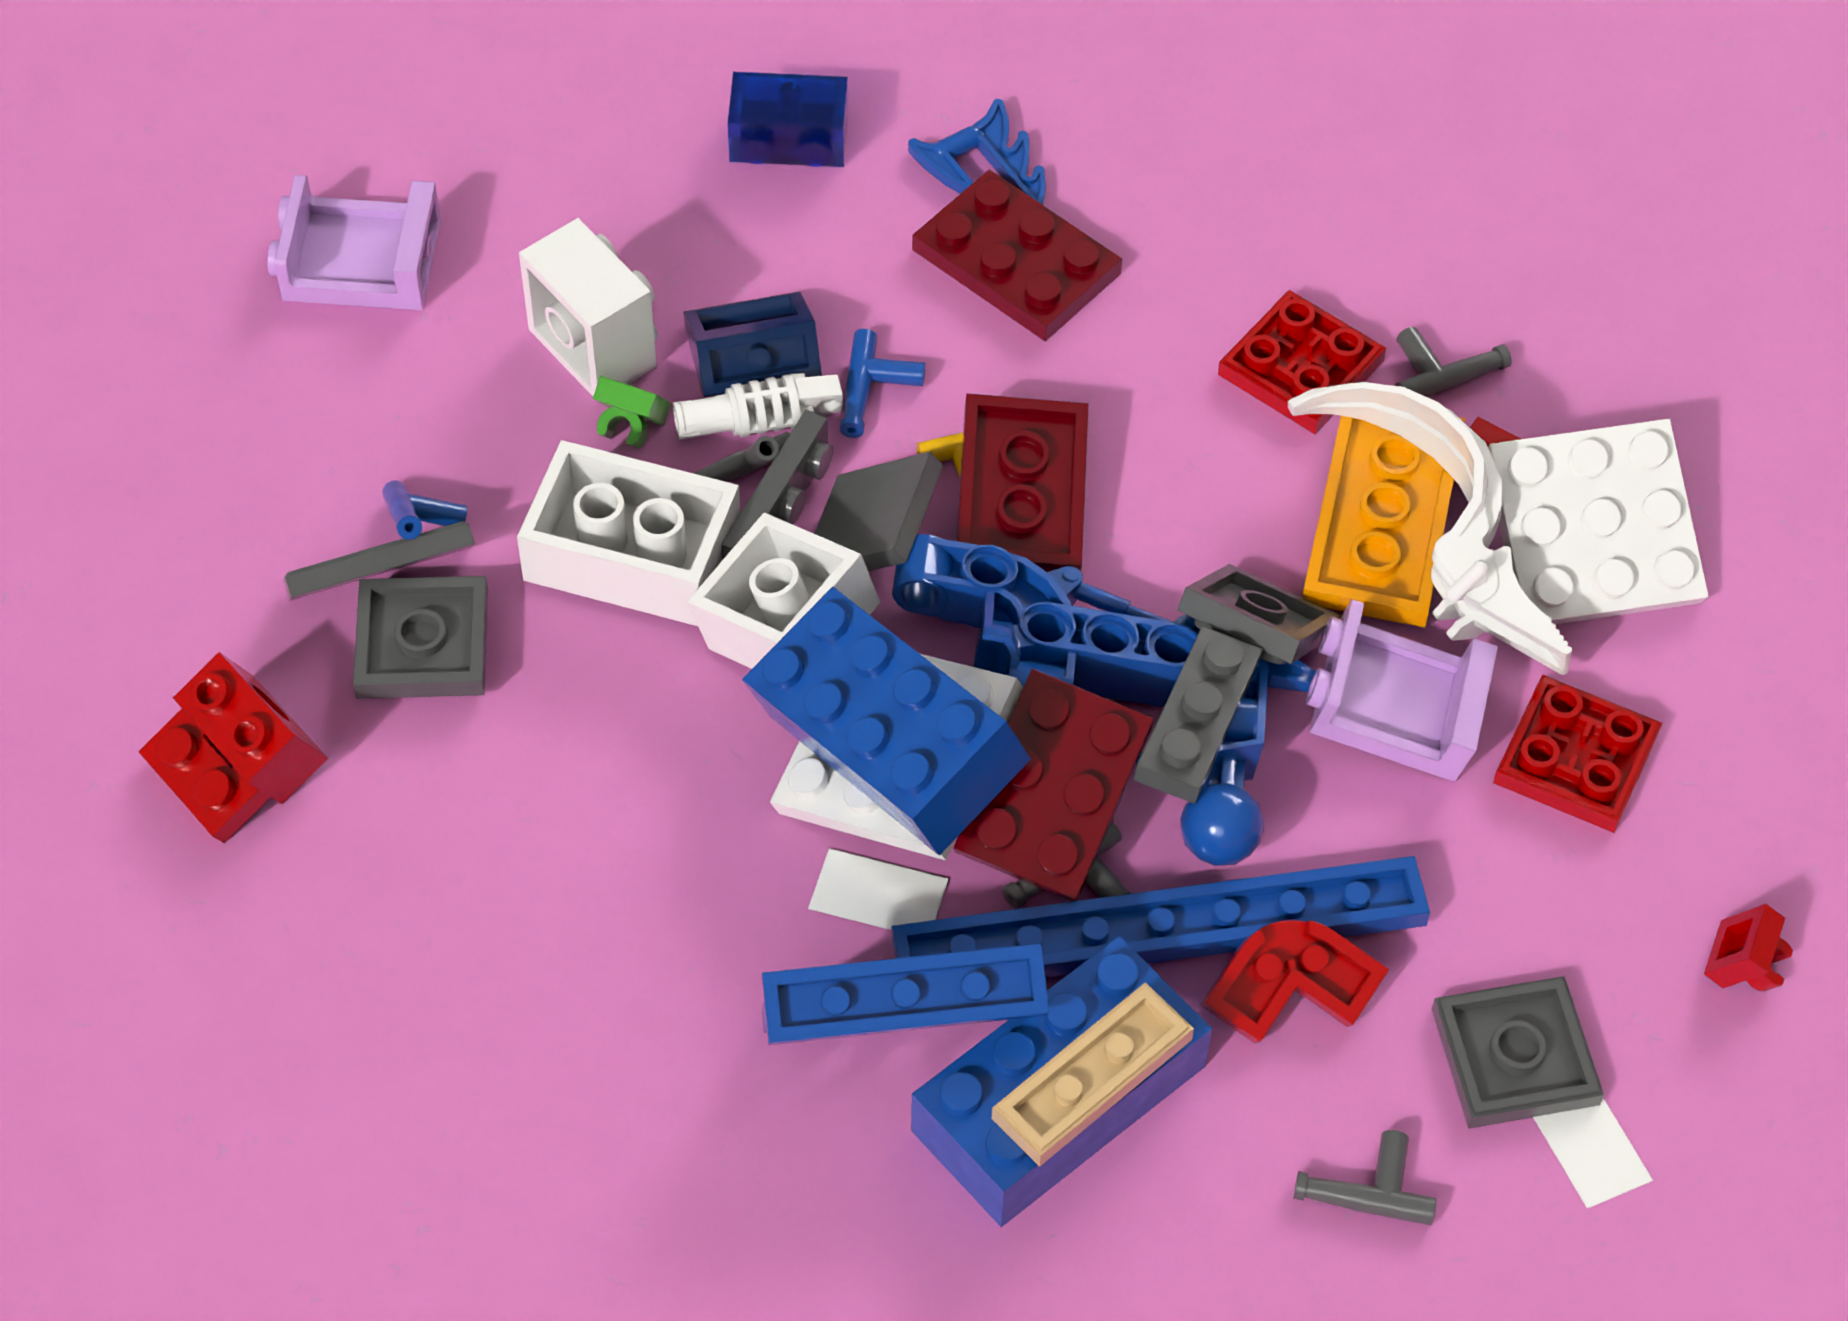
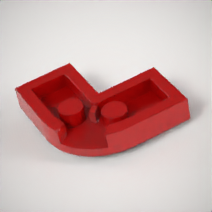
(1290, 959)

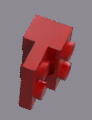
(241, 719)

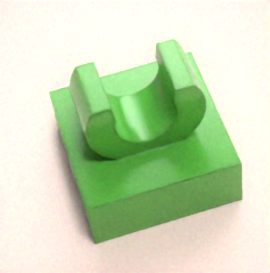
(629, 404)

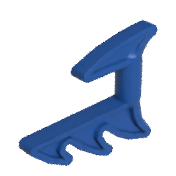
(991, 138)

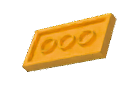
(1378, 525)

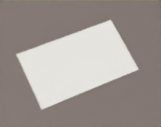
(876, 891)
(1594, 1152)

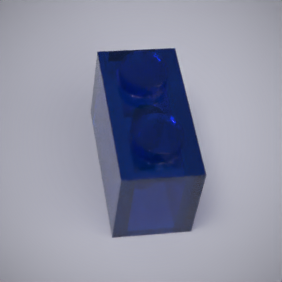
(788, 119)

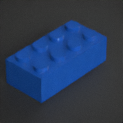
(887, 720)
(955, 1106)

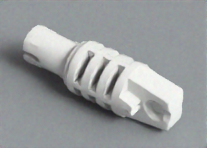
(759, 406)

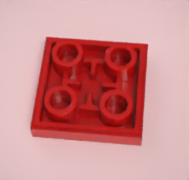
(1298, 351)
(1577, 753)

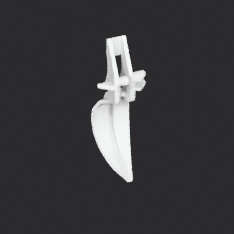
(1471, 578)

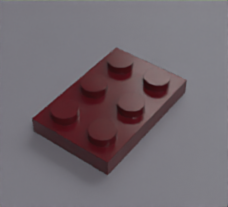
(1017, 254)
(1024, 477)
(1063, 800)

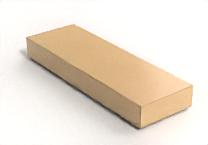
(1092, 1074)

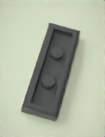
(378, 560)

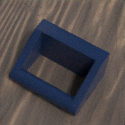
(752, 341)

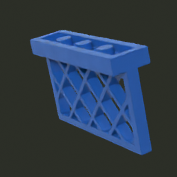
(904, 994)

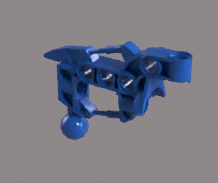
(1115, 653)

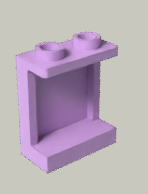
(355, 248)
(1400, 695)

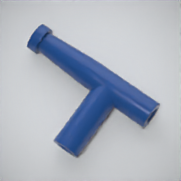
(866, 369)
(411, 509)

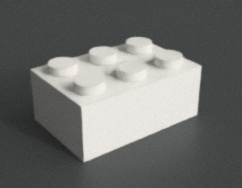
(625, 530)

